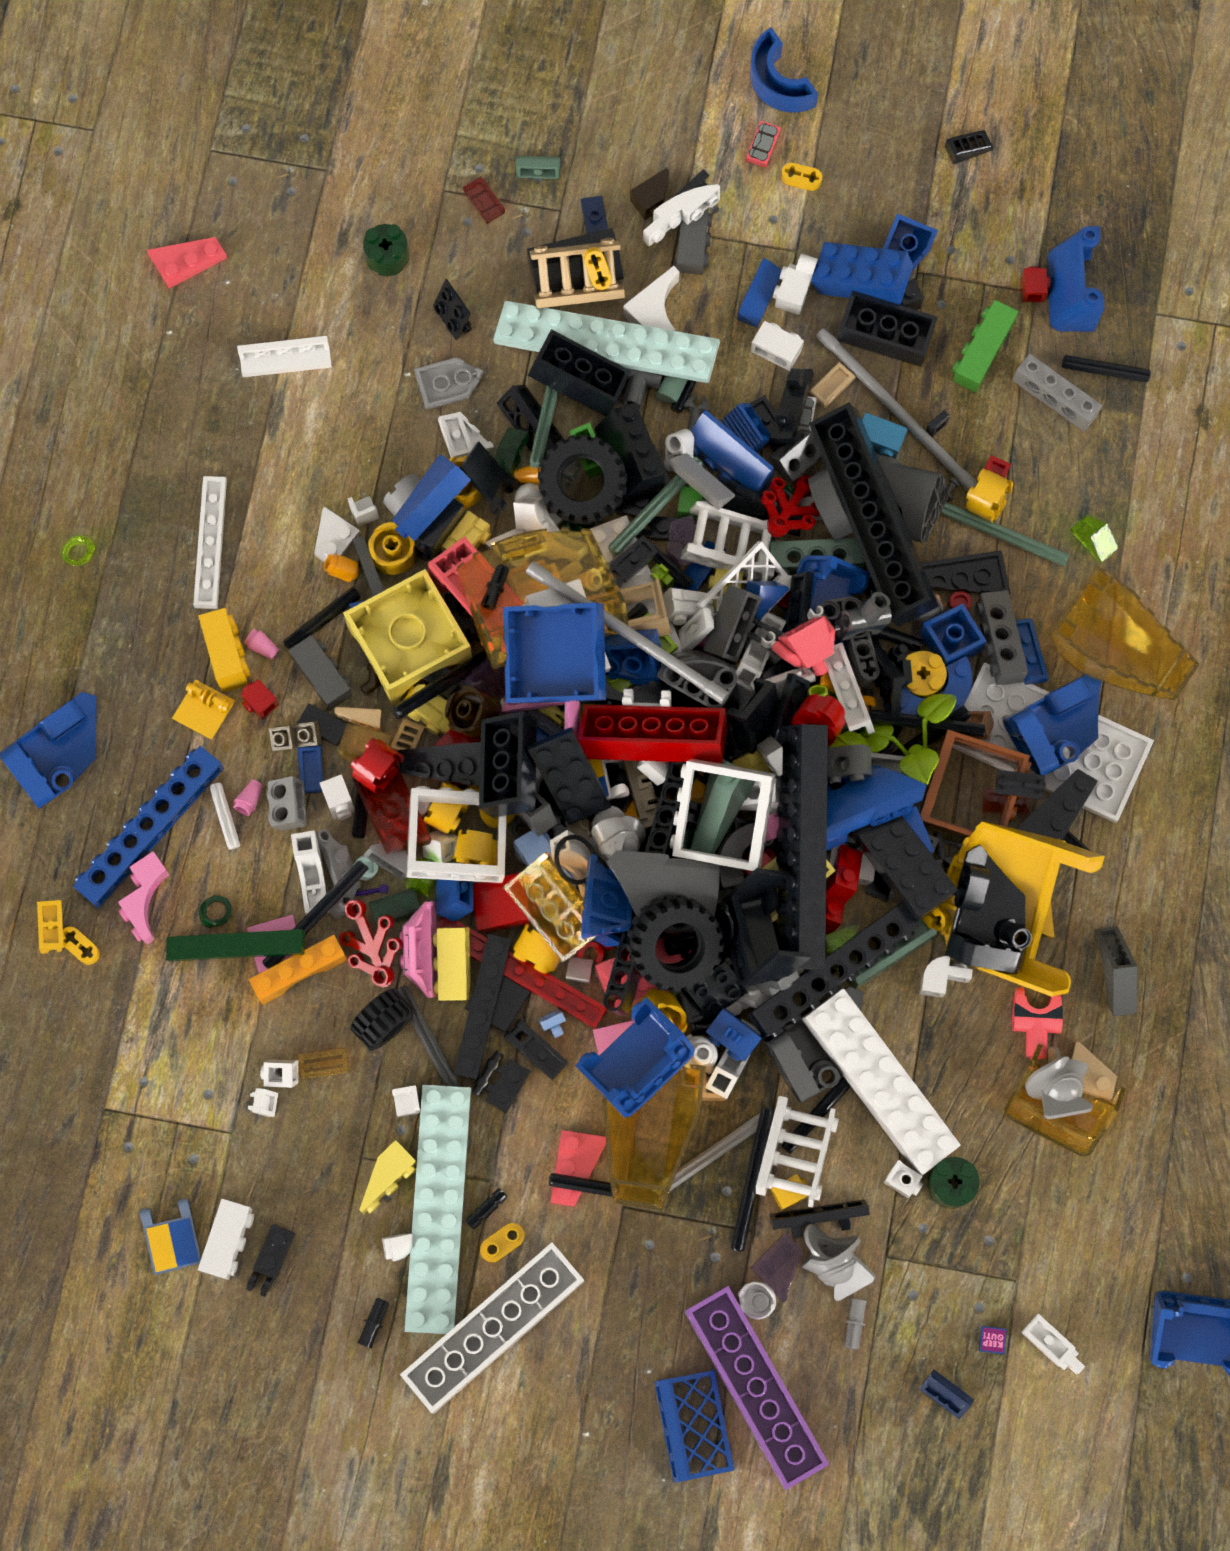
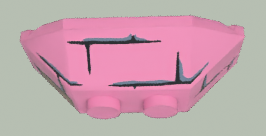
(419, 948)

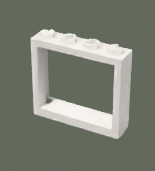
(762, 816)
(451, 871)

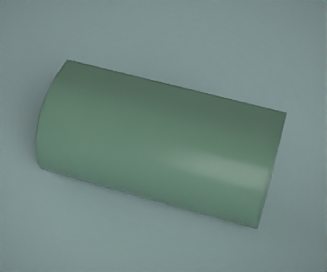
(538, 167)
(670, 389)

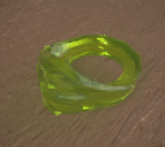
(78, 539)

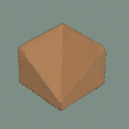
(982, 717)

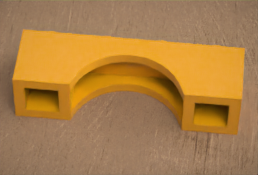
(284, 975)

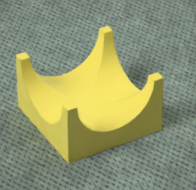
(407, 634)

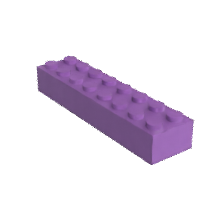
(756, 1388)

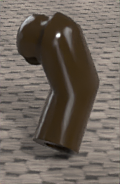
(372, 683)

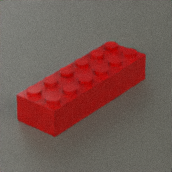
(653, 733)

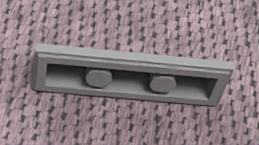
(701, 480)
(772, 754)

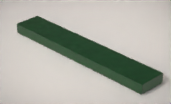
(235, 945)

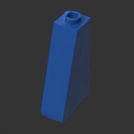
(430, 497)

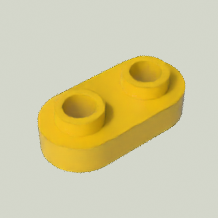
(502, 1242)

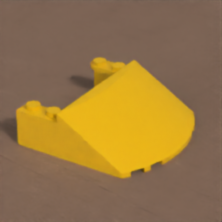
(1032, 866)

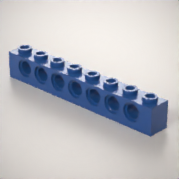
(147, 839)

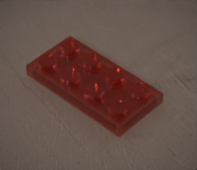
(390, 814)

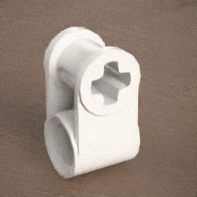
(678, 444)

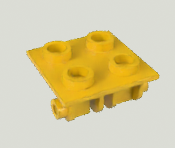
(203, 709)

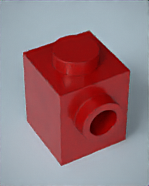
(1034, 284)
(258, 699)

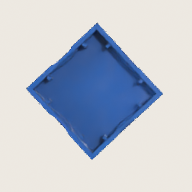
(555, 653)

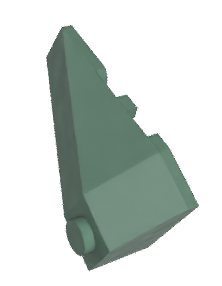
(718, 809)

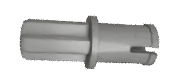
(855, 1323)

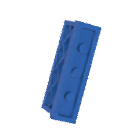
(673, 1431)

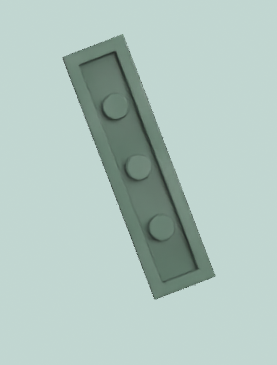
(920, 938)

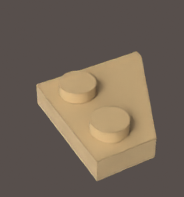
(1099, 1079)

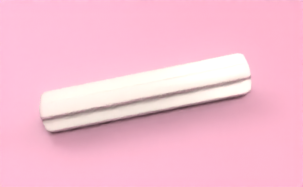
(224, 816)

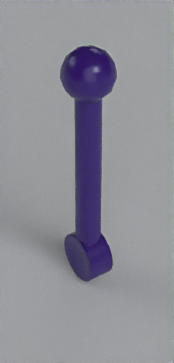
(383, 889)

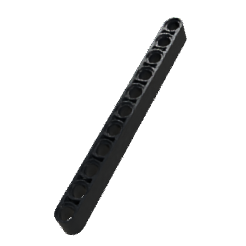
(658, 831)

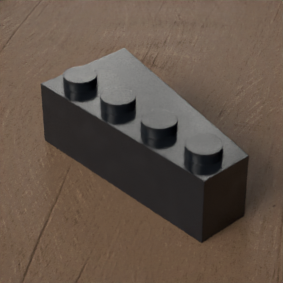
(1061, 808)

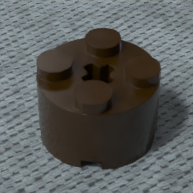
(468, 709)

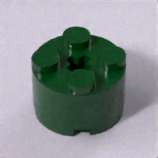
(386, 249)
(964, 1174)

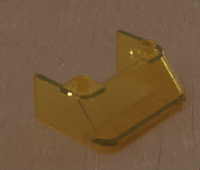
(1075, 1132)

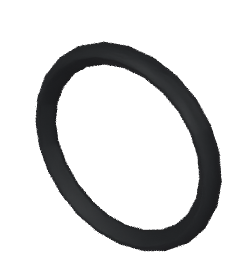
(557, 862)

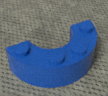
(770, 85)
(957, 683)

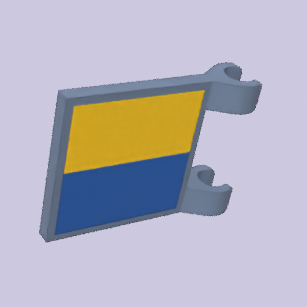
(171, 1242)

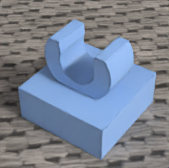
(552, 1022)

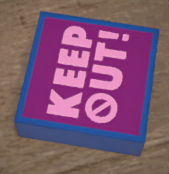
(992, 1340)

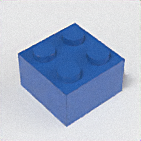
(953, 635)

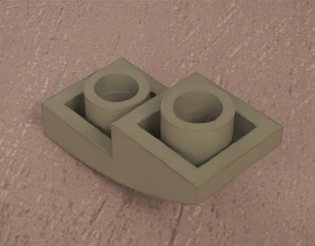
(295, 736)

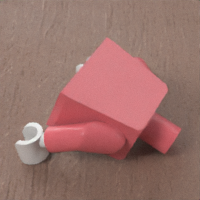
(806, 644)

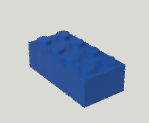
(863, 270)

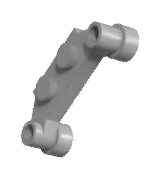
(338, 864)

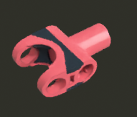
(1035, 1021)

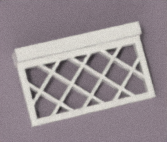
(782, 578)

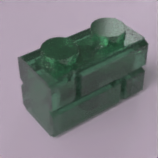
(398, 905)

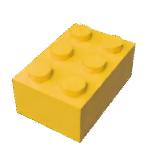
(225, 649)

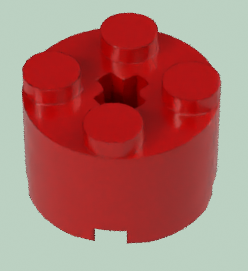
(822, 711)
(376, 765)

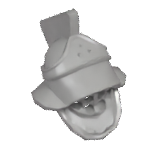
(616, 831)
(1059, 1086)
(836, 1263)

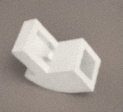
(938, 972)

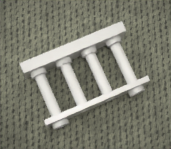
(717, 558)
(773, 1157)

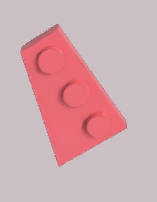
(186, 259)
(576, 1157)

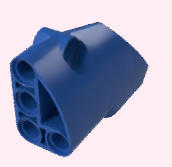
(1057, 721)
(57, 745)
(869, 801)

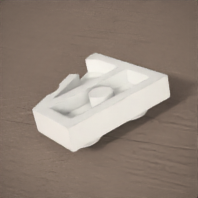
(461, 435)

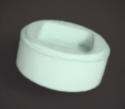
(372, 868)

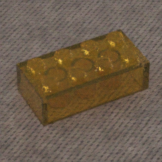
(550, 905)

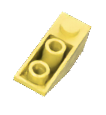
(388, 1171)

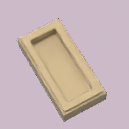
(832, 385)

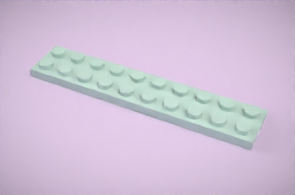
(622, 342)
(438, 1209)

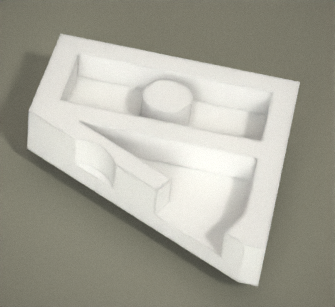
(334, 535)

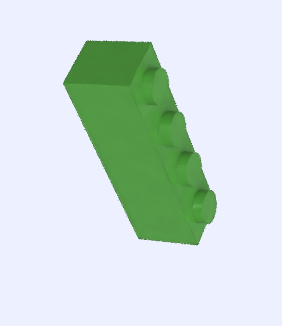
(985, 345)

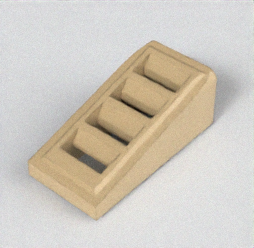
(363, 717)
(401, 731)

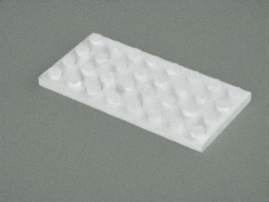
(1111, 759)

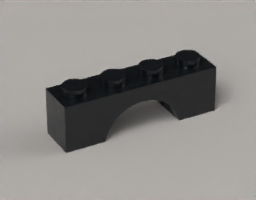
(649, 694)

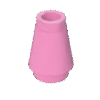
(261, 644)
(248, 799)

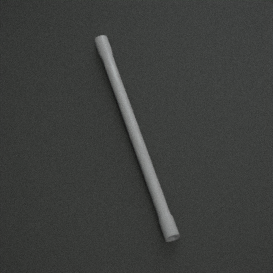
(902, 415)
(708, 686)

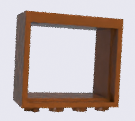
(953, 738)

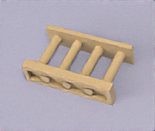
(568, 294)

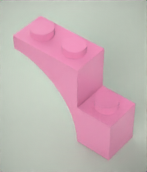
(148, 873)

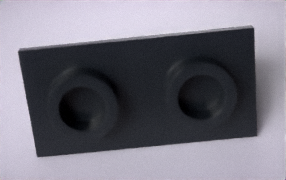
(1020, 784)

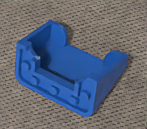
(1070, 303)
(832, 580)
(638, 1059)
(1190, 1330)

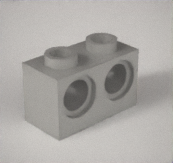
(291, 802)

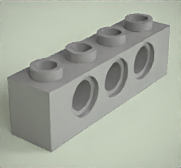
(1057, 392)

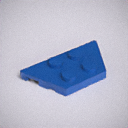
(605, 902)

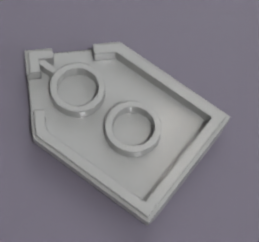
(446, 382)

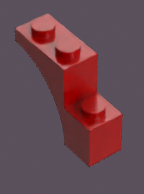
(841, 885)

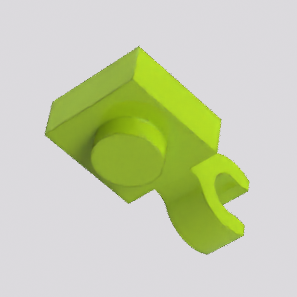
(661, 572)

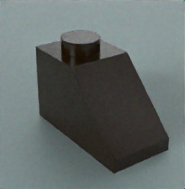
(650, 194)

